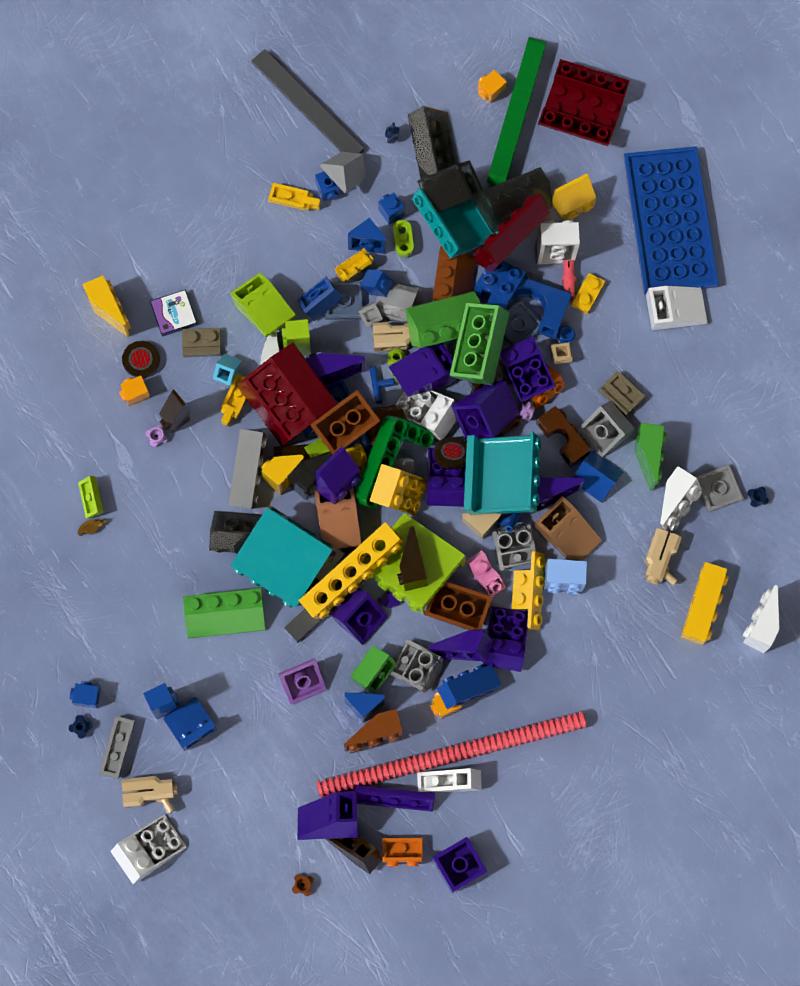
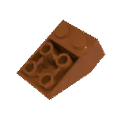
(380, 728)

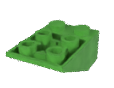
(649, 451)

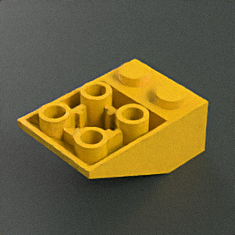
(106, 303)
(398, 490)

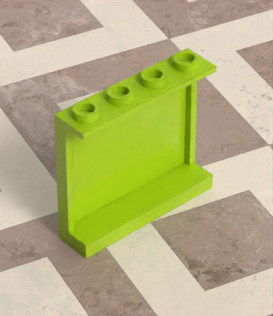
(438, 559)

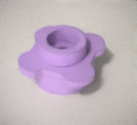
(526, 411)
(158, 430)

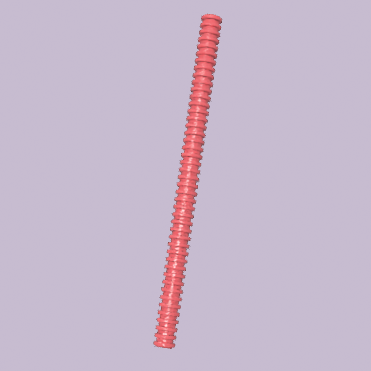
(452, 754)

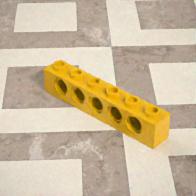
(312, 600)

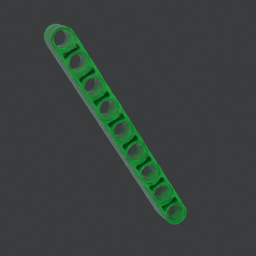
(516, 111)

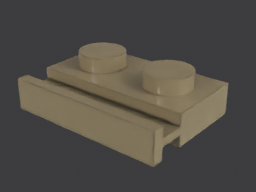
(201, 342)
(621, 393)

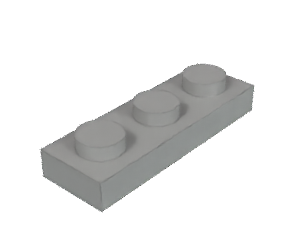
(117, 747)

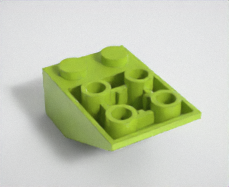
(262, 304)

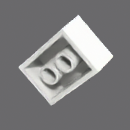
(557, 242)

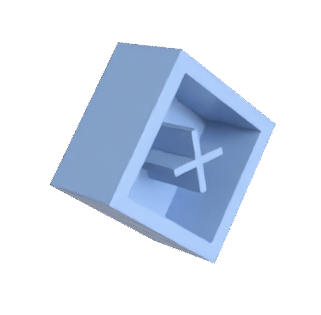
(565, 576)

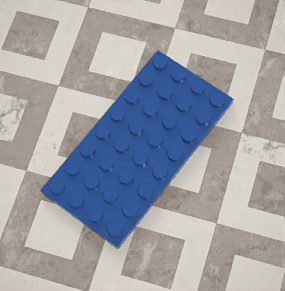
(670, 218)

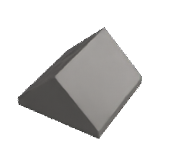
(346, 170)

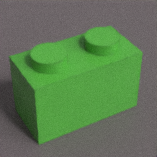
(373, 670)

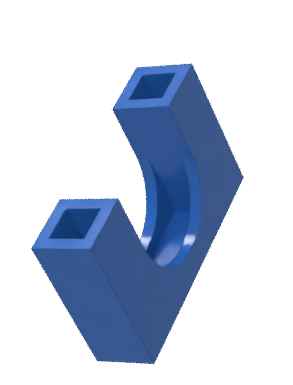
(552, 300)

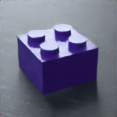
(459, 865)

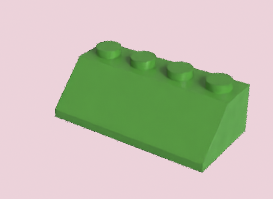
(438, 320)
(479, 343)
(224, 613)

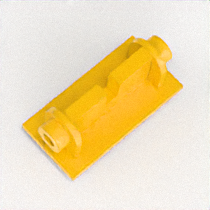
(353, 265)

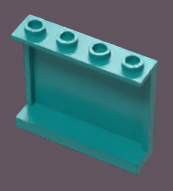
(457, 229)
(502, 475)
(282, 556)

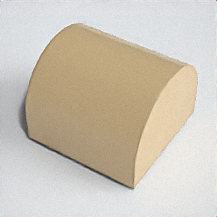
(561, 353)

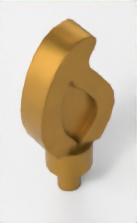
(91, 527)

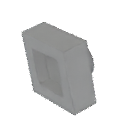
(370, 314)

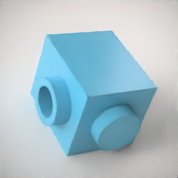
(226, 369)

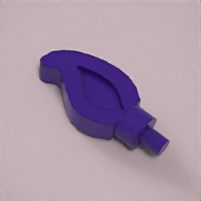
(389, 601)

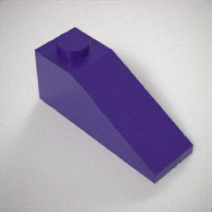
(464, 646)

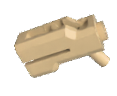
(390, 337)
(657, 568)
(145, 789)

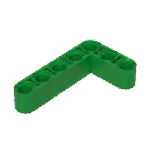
(384, 451)

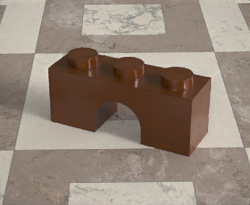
(555, 422)

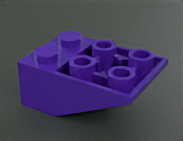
(424, 369)
(527, 369)
(444, 485)
(509, 634)
(329, 817)

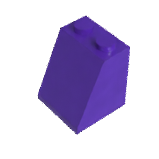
(486, 410)

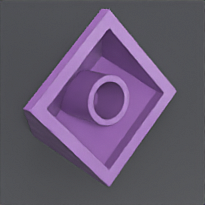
(302, 681)

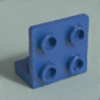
(500, 282)
(190, 723)

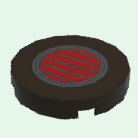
(140, 359)
(451, 453)

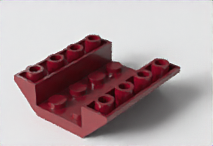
(584, 102)
(511, 232)
(287, 394)

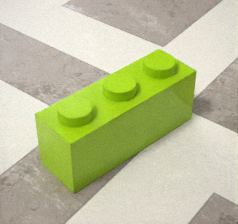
(297, 332)

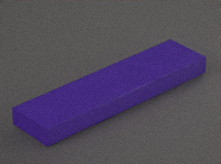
(395, 798)

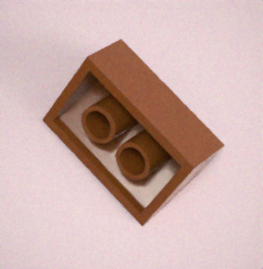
(453, 275)
(345, 422)
(459, 606)

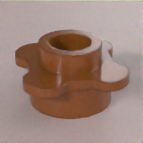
(298, 881)

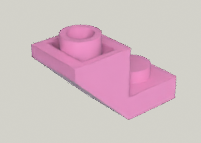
(485, 574)

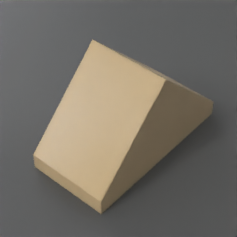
(480, 523)

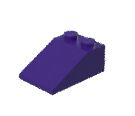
(335, 366)
(552, 489)

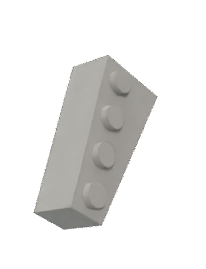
(247, 468)

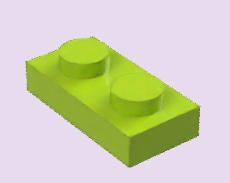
(90, 497)

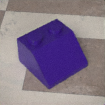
(337, 476)
(359, 615)

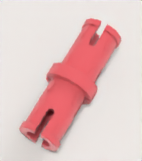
(569, 278)

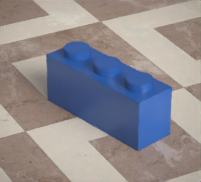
(468, 686)
(161, 700)

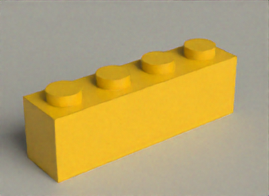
(704, 603)

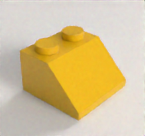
(574, 198)
(277, 470)

